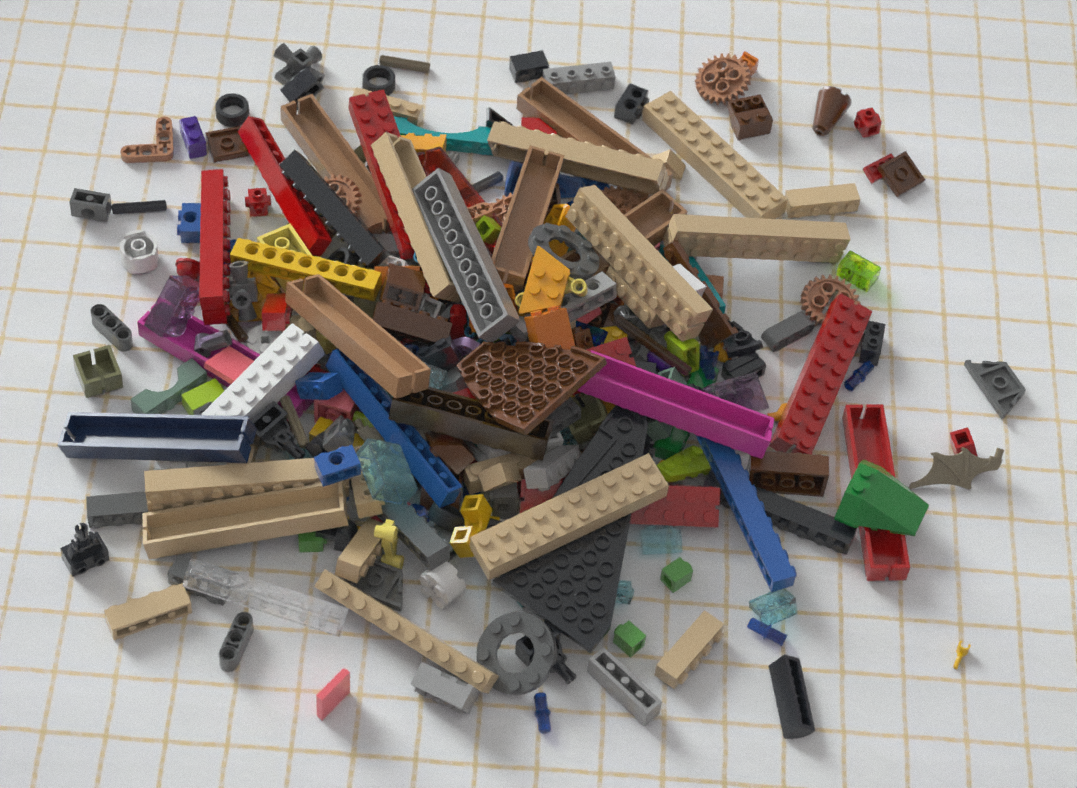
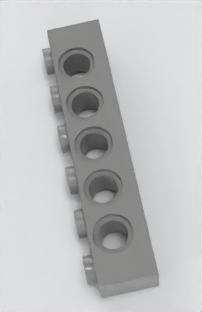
(600, 291)

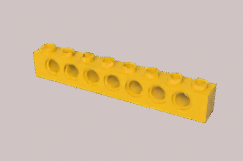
(297, 265)

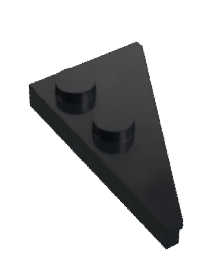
(741, 342)

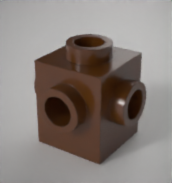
(582, 337)

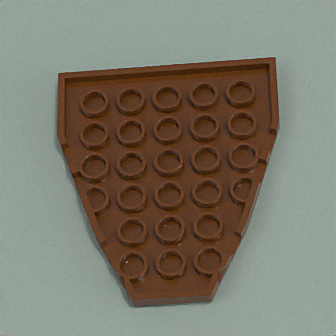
(526, 380)

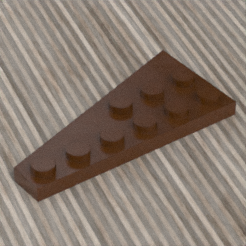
(716, 327)

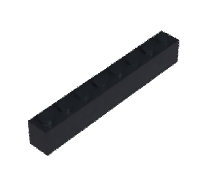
(334, 209)
(799, 519)

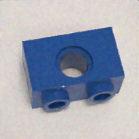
(190, 222)
(319, 386)
(348, 466)

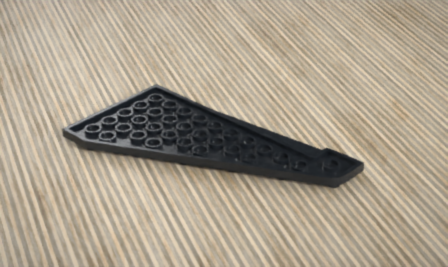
(580, 580)

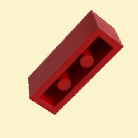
(275, 312)

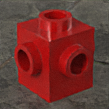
(867, 122)
(258, 202)

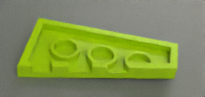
(685, 463)

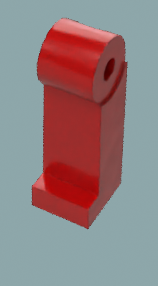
(458, 318)

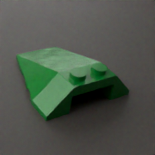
(880, 502)

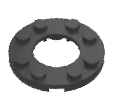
(547, 232)
(544, 652)

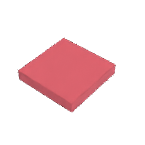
(228, 364)
(333, 693)

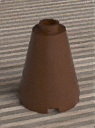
(829, 109)

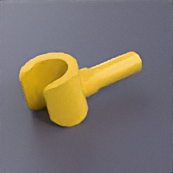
(961, 652)

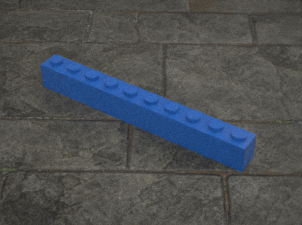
(376, 406)
(750, 514)

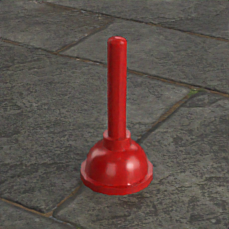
(188, 267)

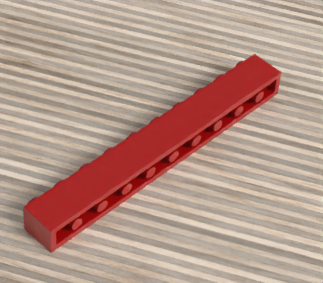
(291, 201)

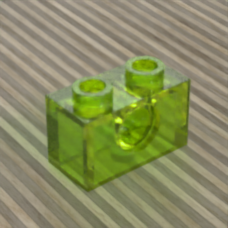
(858, 271)

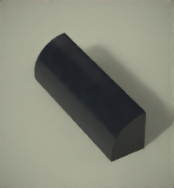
(791, 697)

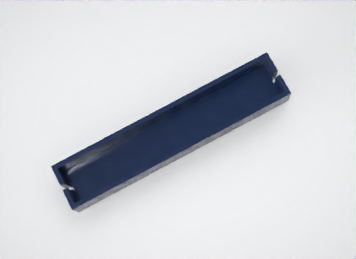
(157, 437)

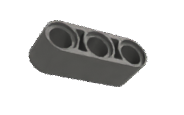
(111, 327)
(787, 331)
(236, 633)

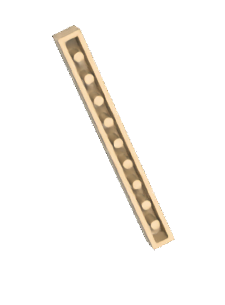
(406, 631)

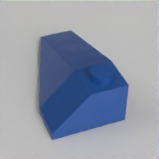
(567, 184)

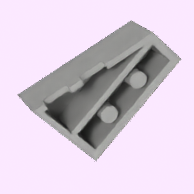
(444, 688)

